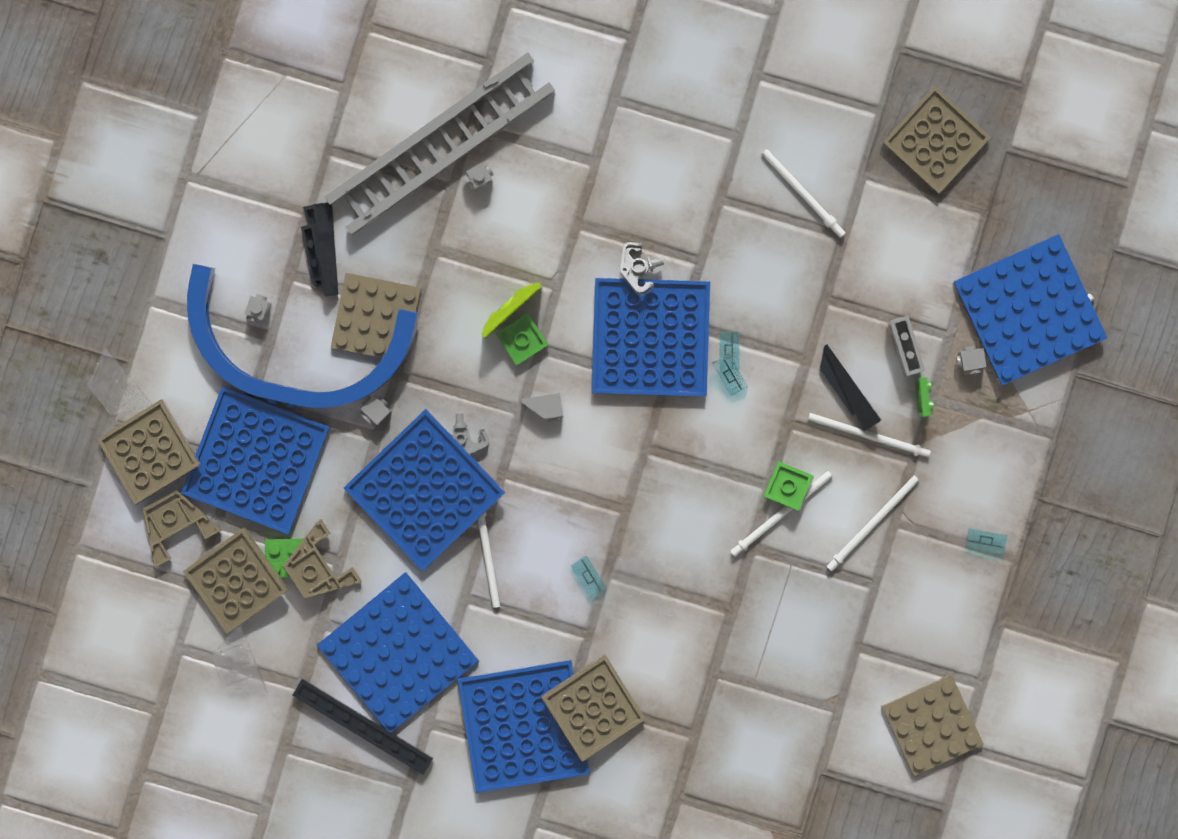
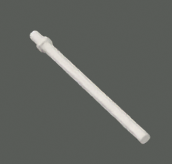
(916, 450)
(777, 517)
(838, 559)

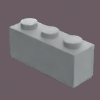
(906, 346)

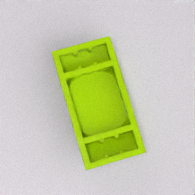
(520, 297)

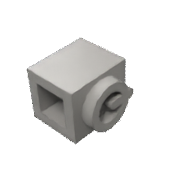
(479, 176)
(257, 309)
(971, 360)
(374, 410)

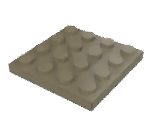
(936, 139)
(370, 313)
(149, 452)
(235, 580)
(593, 707)
(932, 725)

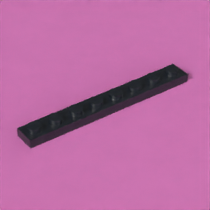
(362, 726)

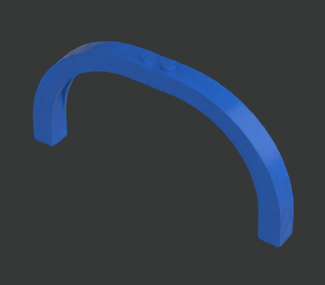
(201, 329)

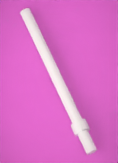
(828, 219)
(488, 561)

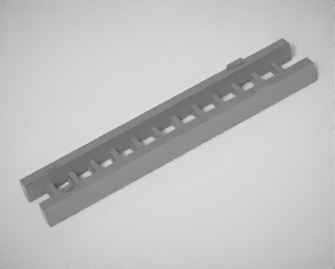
(448, 160)

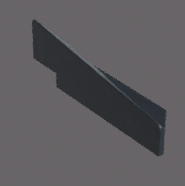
(320, 247)
(847, 389)

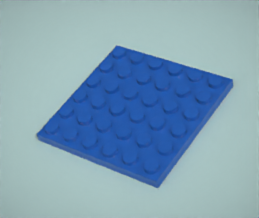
(1030, 309)
(651, 339)
(255, 460)
(424, 489)
(397, 652)
(512, 730)

